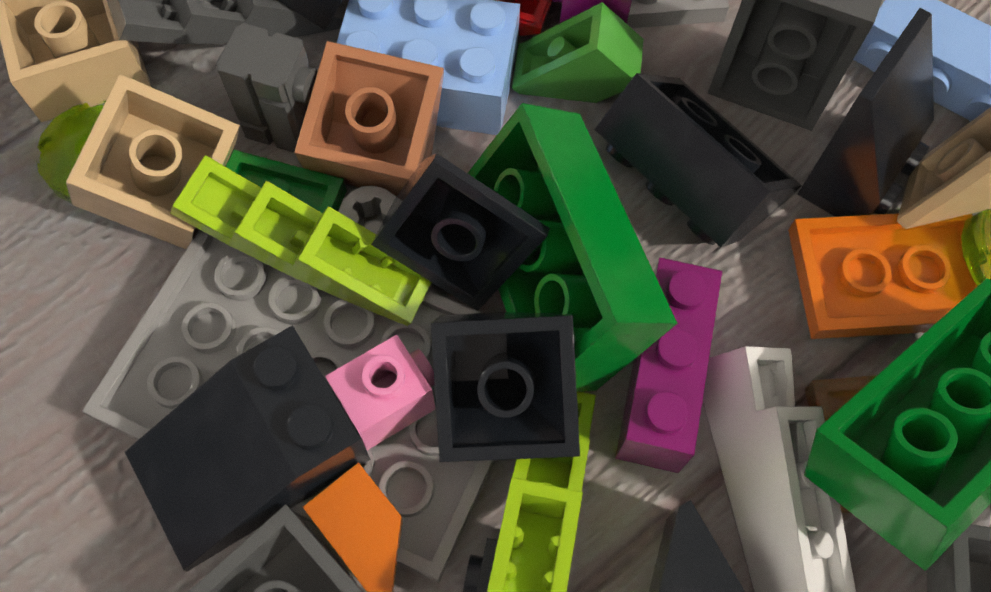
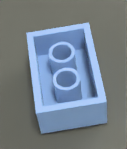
(466, 37)

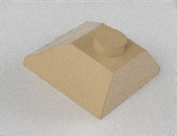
(951, 177)

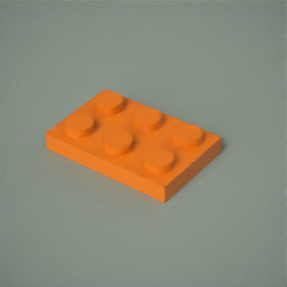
(877, 276)

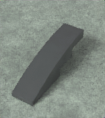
(208, 20)

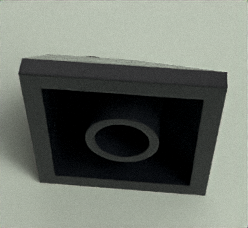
(457, 232)
(505, 386)

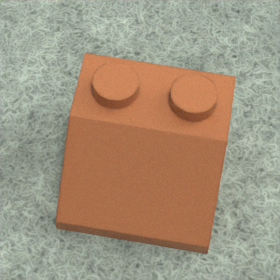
(370, 117)

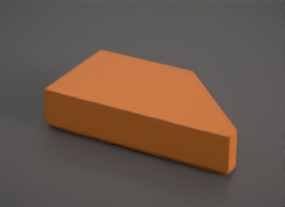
(360, 527)

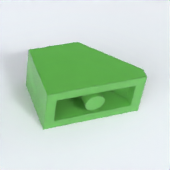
(580, 58)

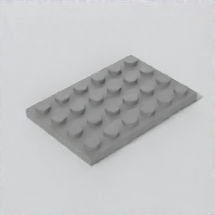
(230, 302)

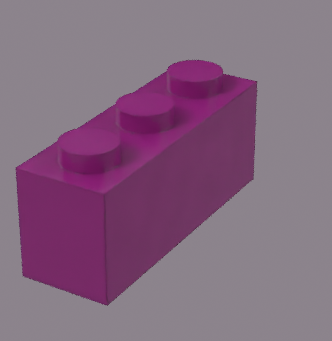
(671, 374)

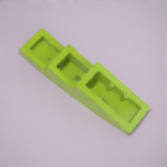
(300, 241)
(542, 518)

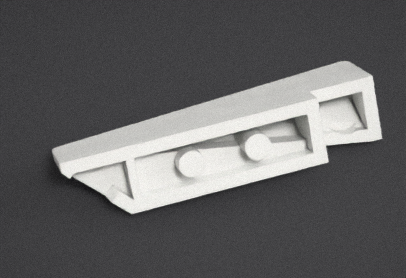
(763, 444)

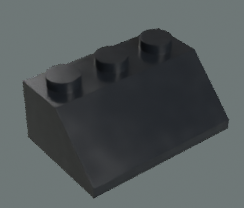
(694, 158)

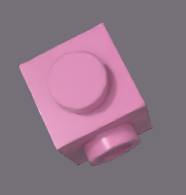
(384, 390)

